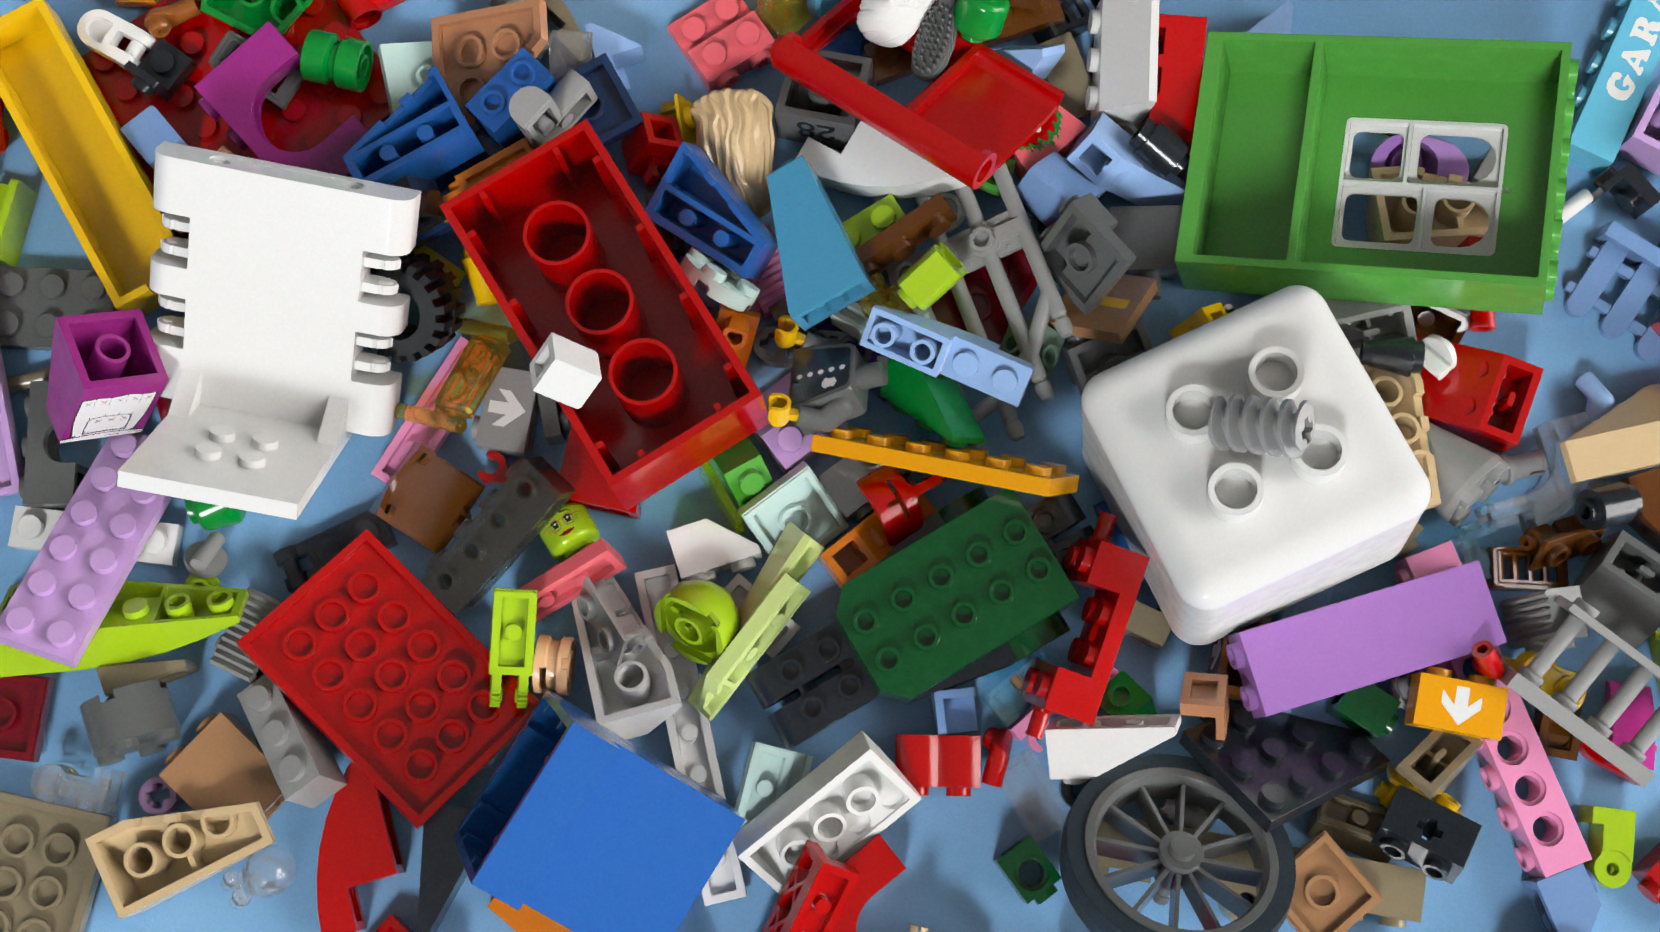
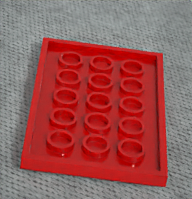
(388, 677)

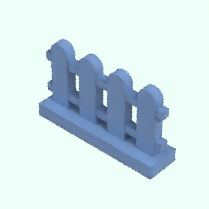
(1619, 245)

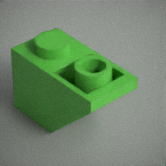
(743, 471)

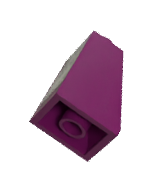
(103, 375)

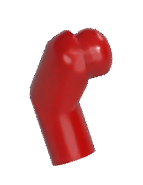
(1487, 660)
(999, 745)

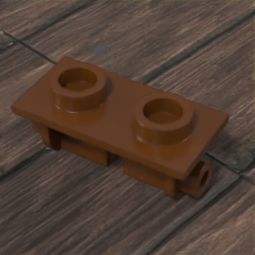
(1559, 542)

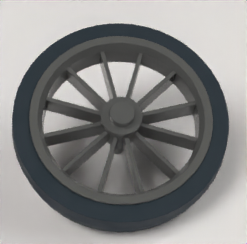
(1172, 857)

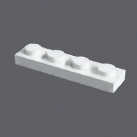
(33, 526)

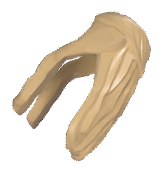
(740, 141)

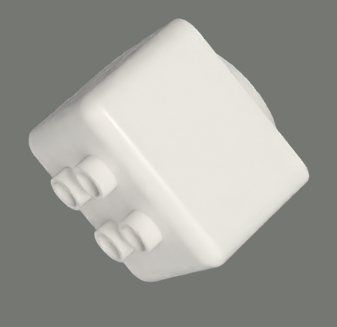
(1246, 529)

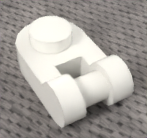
(104, 31)

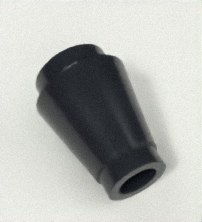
(1394, 355)

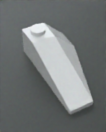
(635, 694)

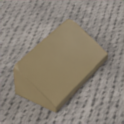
(1350, 825)

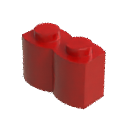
(940, 762)

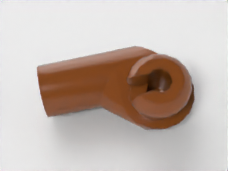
(163, 18)

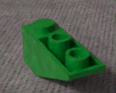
(933, 402)

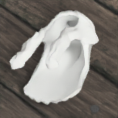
(891, 21)

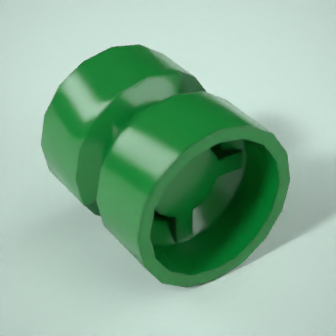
(329, 59)

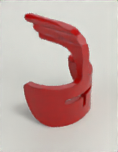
(879, 494)

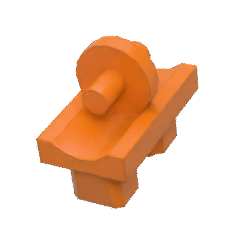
(739, 330)

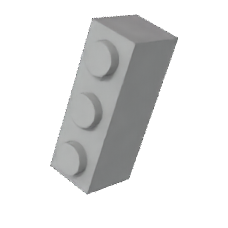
(291, 745)

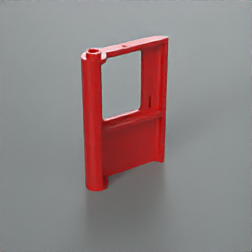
(959, 122)

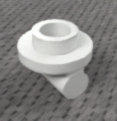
(1439, 356)

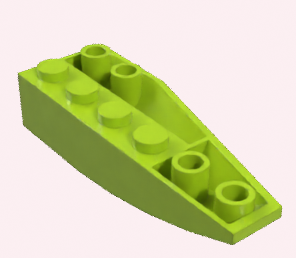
(141, 624)

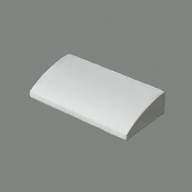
(835, 805)

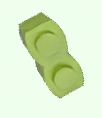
(930, 277)

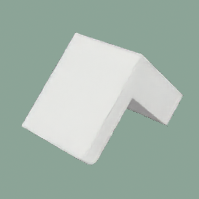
(565, 371)

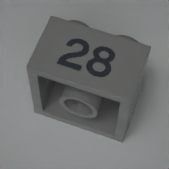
(805, 114)

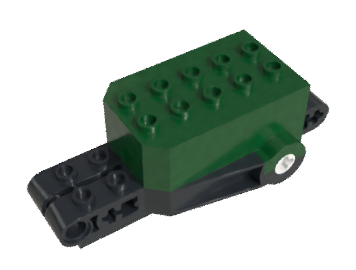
(934, 613)

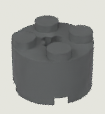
(131, 721)

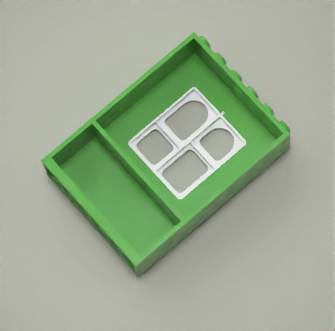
(1278, 152)

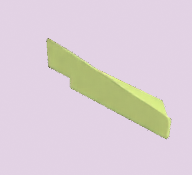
(763, 615)

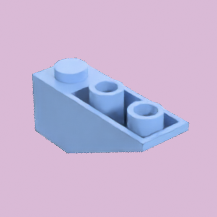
(1110, 163)

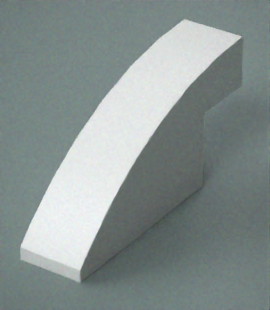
(876, 167)

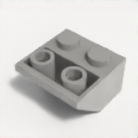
(1371, 320)

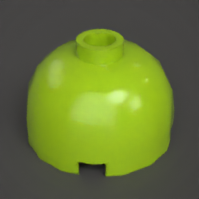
(699, 619)

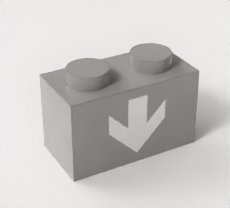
(508, 415)

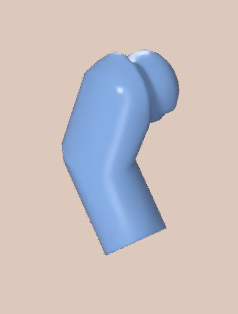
(1598, 397)

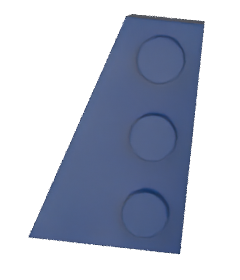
(418, 140)

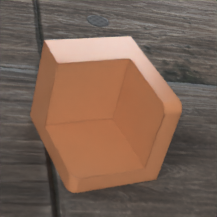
(1206, 697)

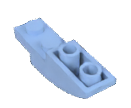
(947, 351)

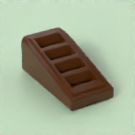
(1498, 583)

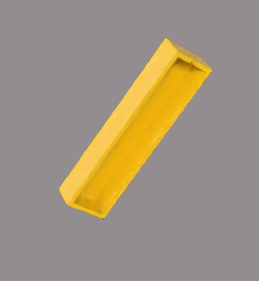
(81, 152)

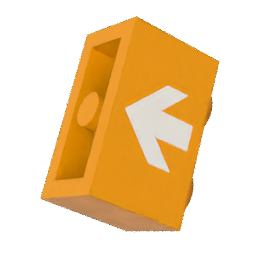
(1456, 705)

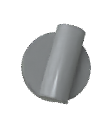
(207, 557)

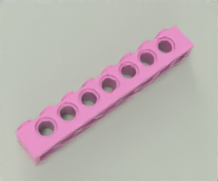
(1563, 842)

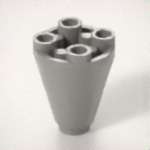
(1463, 473)

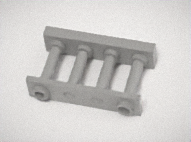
(1562, 705)

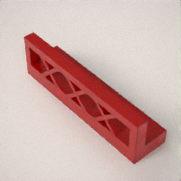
(814, 895)

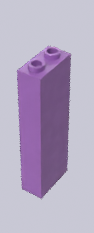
(1364, 640)

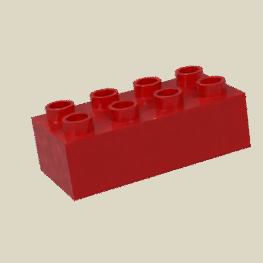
(584, 261)

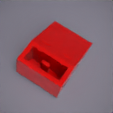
(1482, 397)

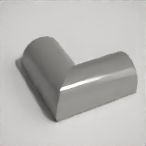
(548, 115)

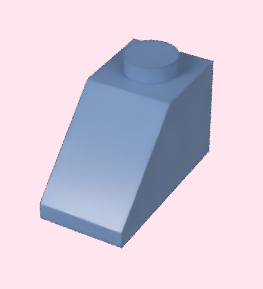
(1565, 900)

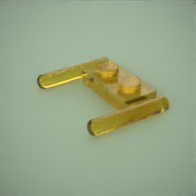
(468, 379)

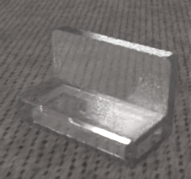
(1033, 796)

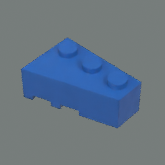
(710, 214)

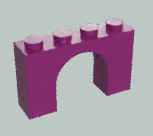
(238, 92)

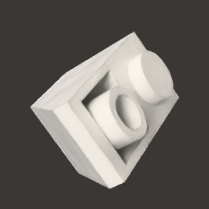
(709, 548)

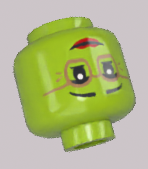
(569, 531)

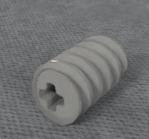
(1261, 427)

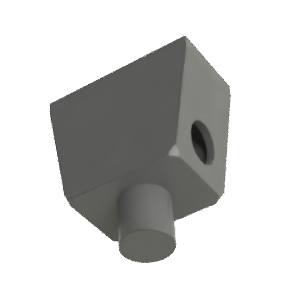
(1152, 238)

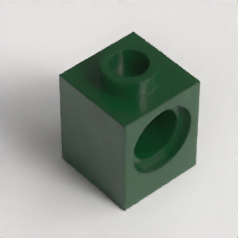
(1366, 710)
(1009, 865)

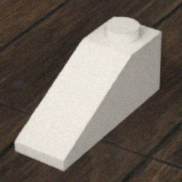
(1086, 751)

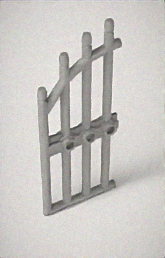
(985, 246)

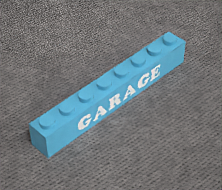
(1615, 84)

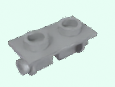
(600, 606)

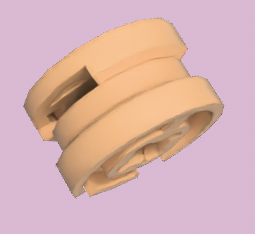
(554, 664)

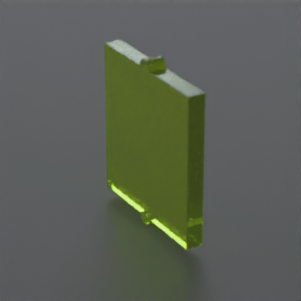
(721, 498)

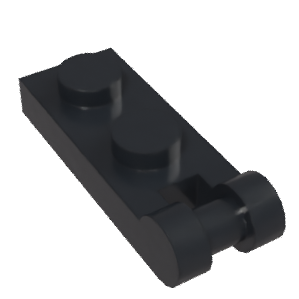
(327, 545)

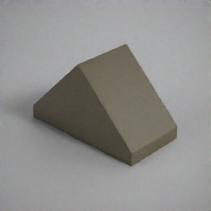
(1438, 761)

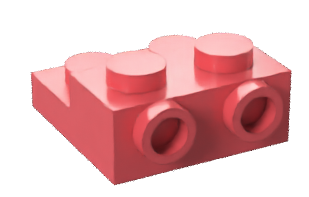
(722, 42)

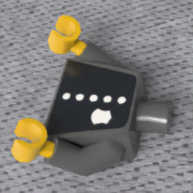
(825, 381)

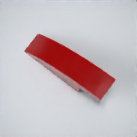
(355, 849)

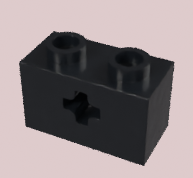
(1447, 834)

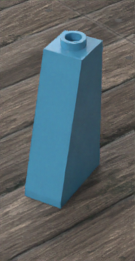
(814, 249)

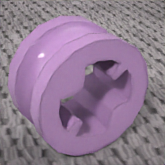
(145, 797)

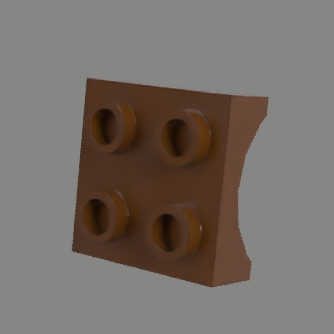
(427, 498)

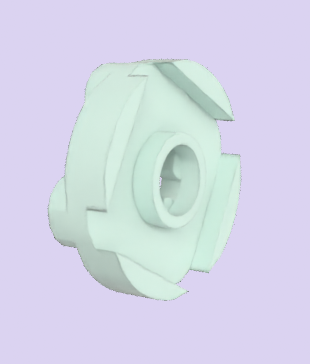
(722, 283)

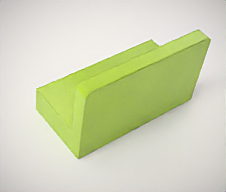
(16, 210)

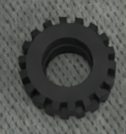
(437, 307)

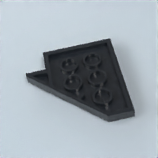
(1282, 762)

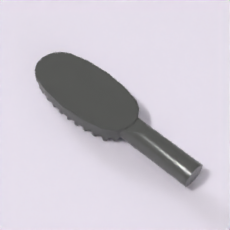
(934, 42)

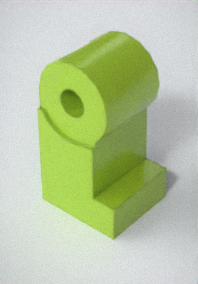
(1609, 843)

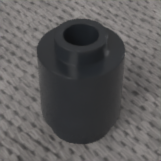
(1160, 148)
(1608, 505)

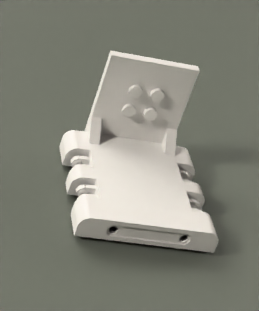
(272, 328)

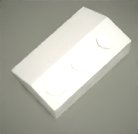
(1123, 60)

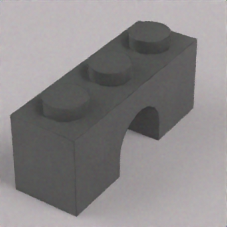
(46, 479)

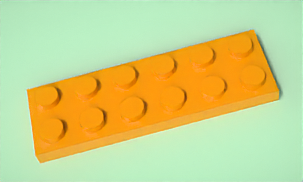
(936, 459)

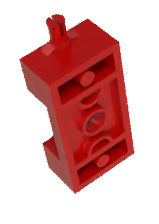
(1116, 581)

